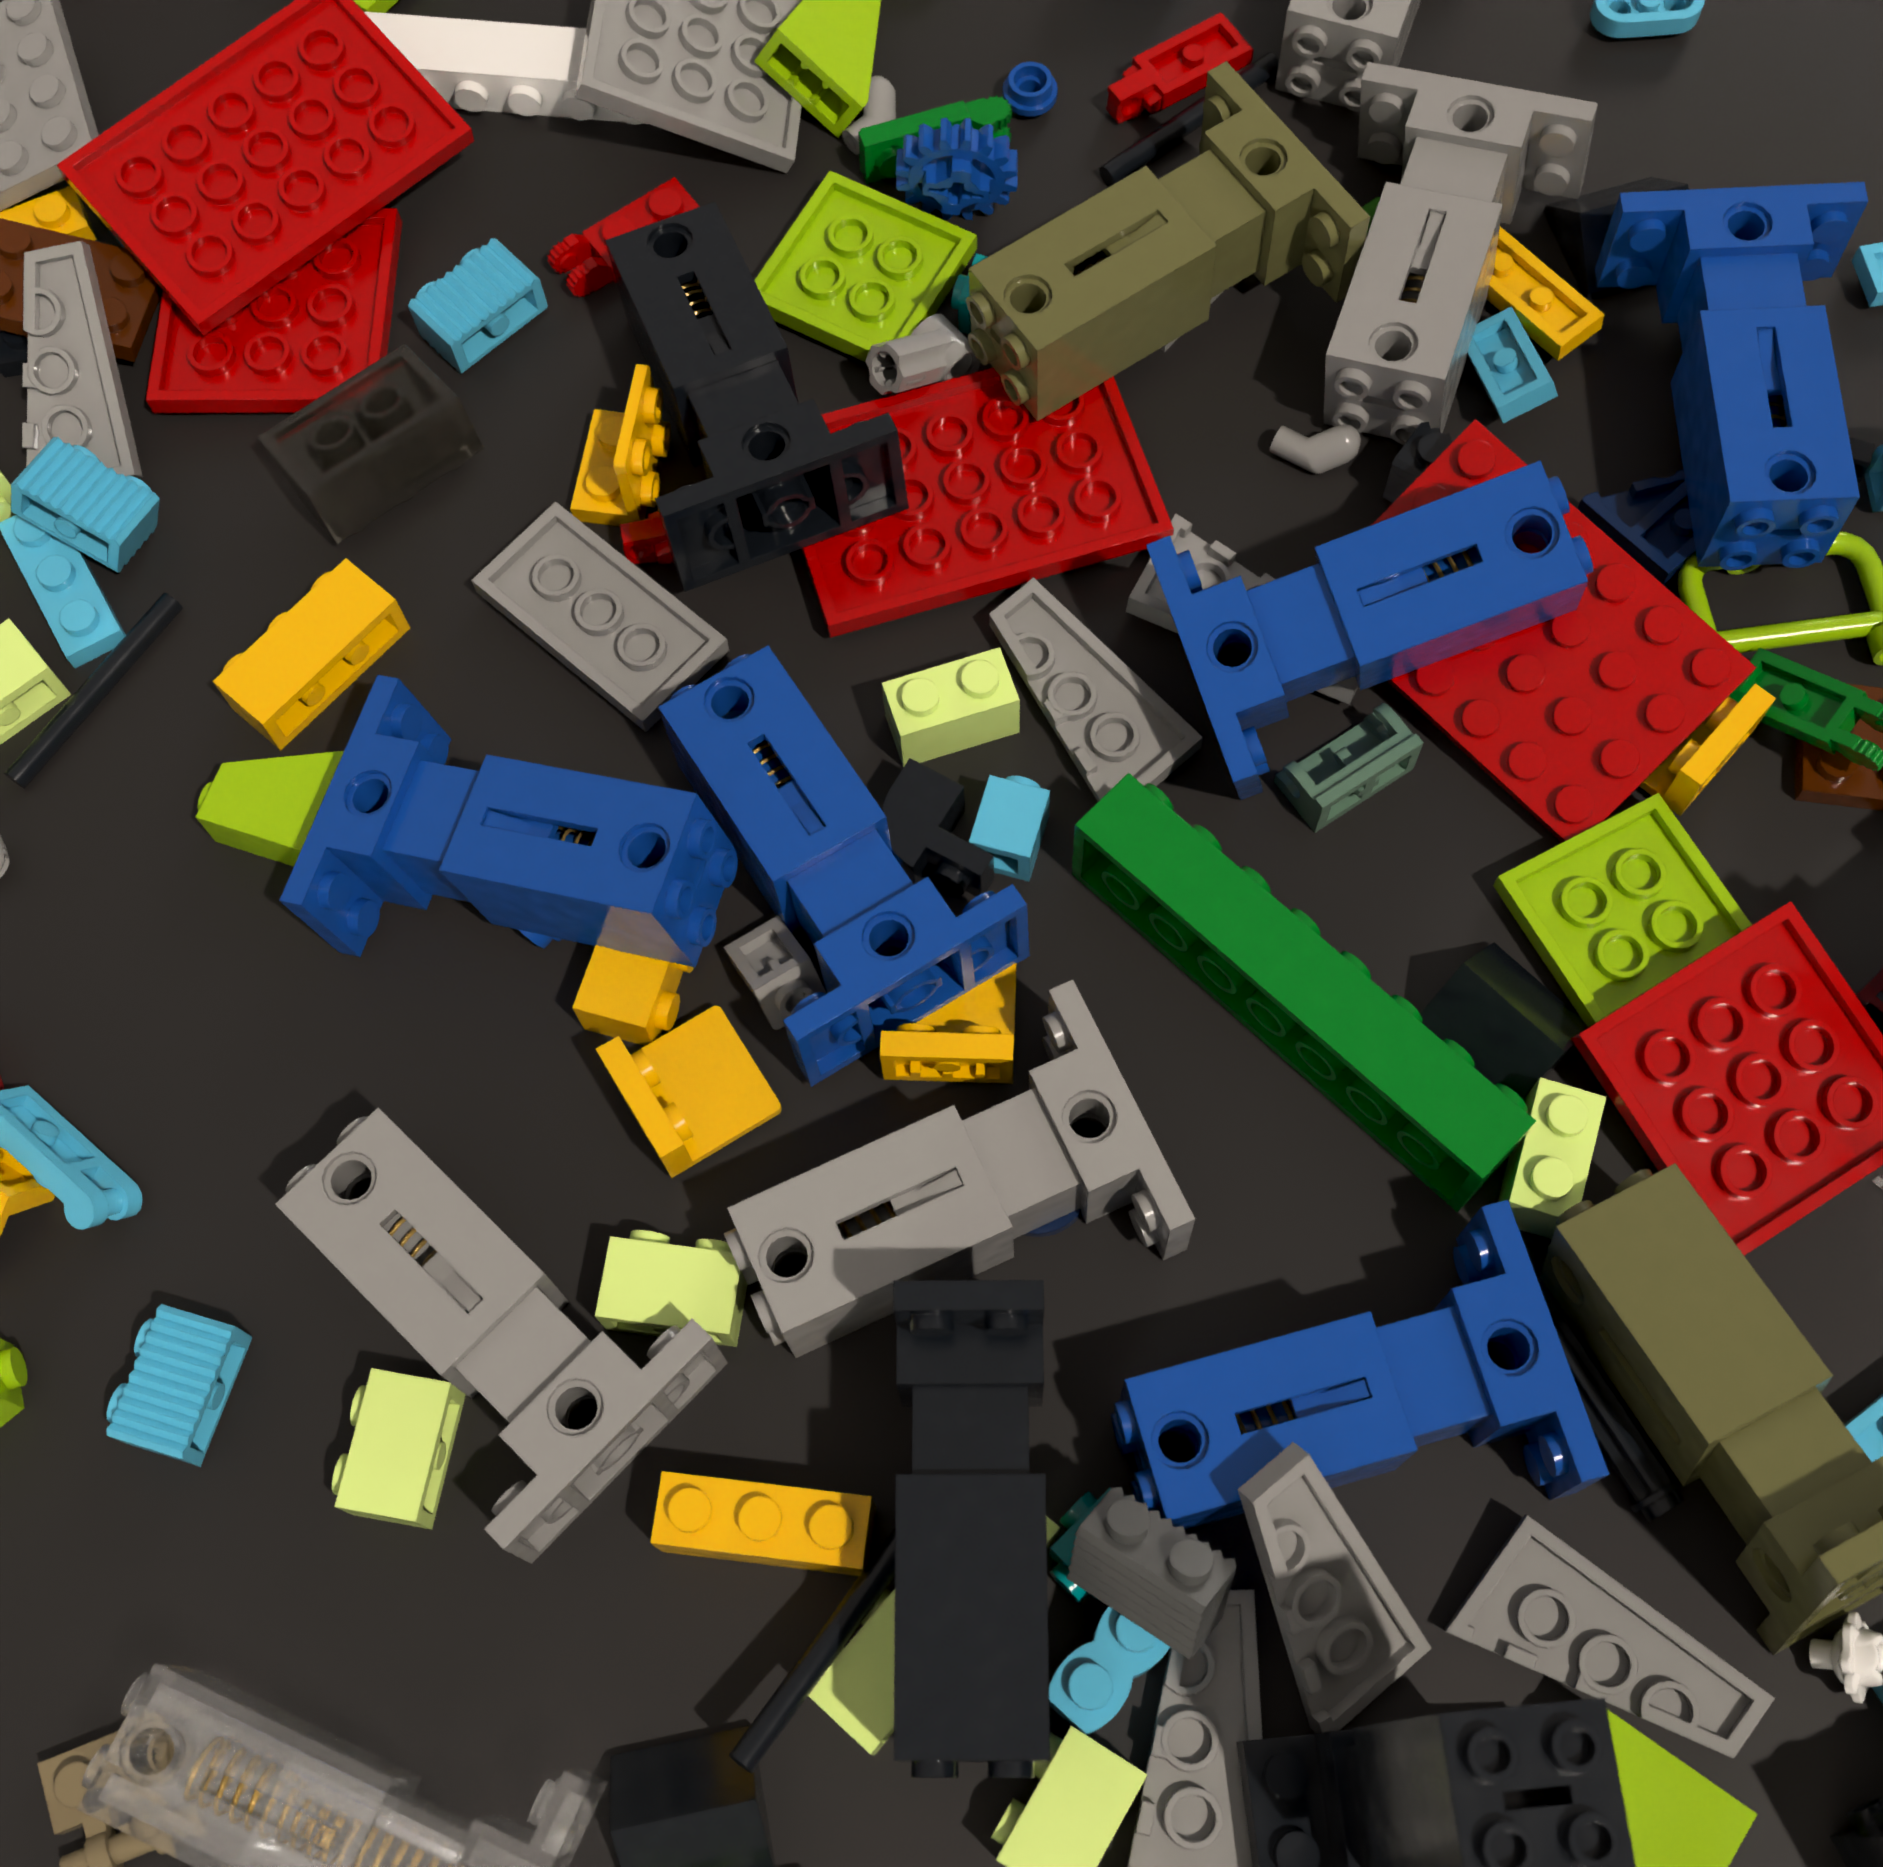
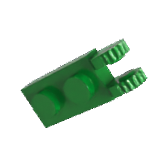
(881, 141)
(1816, 708)

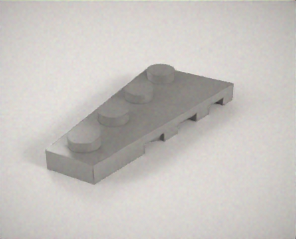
(1587, 1630)

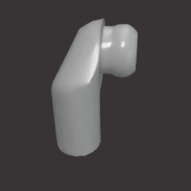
(879, 109)
(1319, 452)

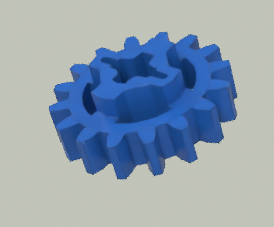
(956, 169)

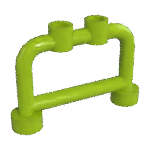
(1804, 631)

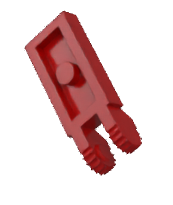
(589, 251)

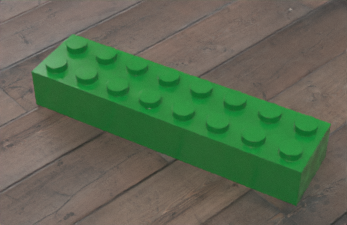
(1298, 991)

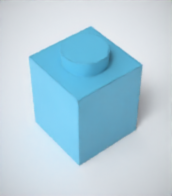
(1012, 824)

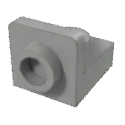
(774, 969)

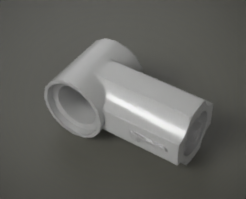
(927, 356)

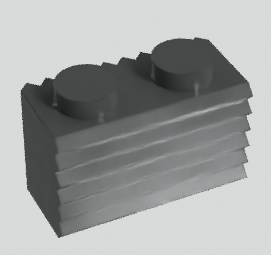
(1151, 1571)

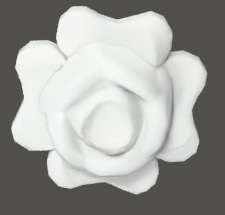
(1853, 1655)

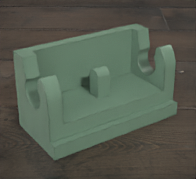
(1350, 768)

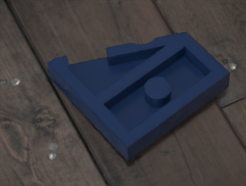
(1647, 522)

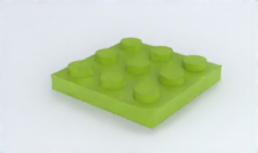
(862, 267)
(1620, 907)

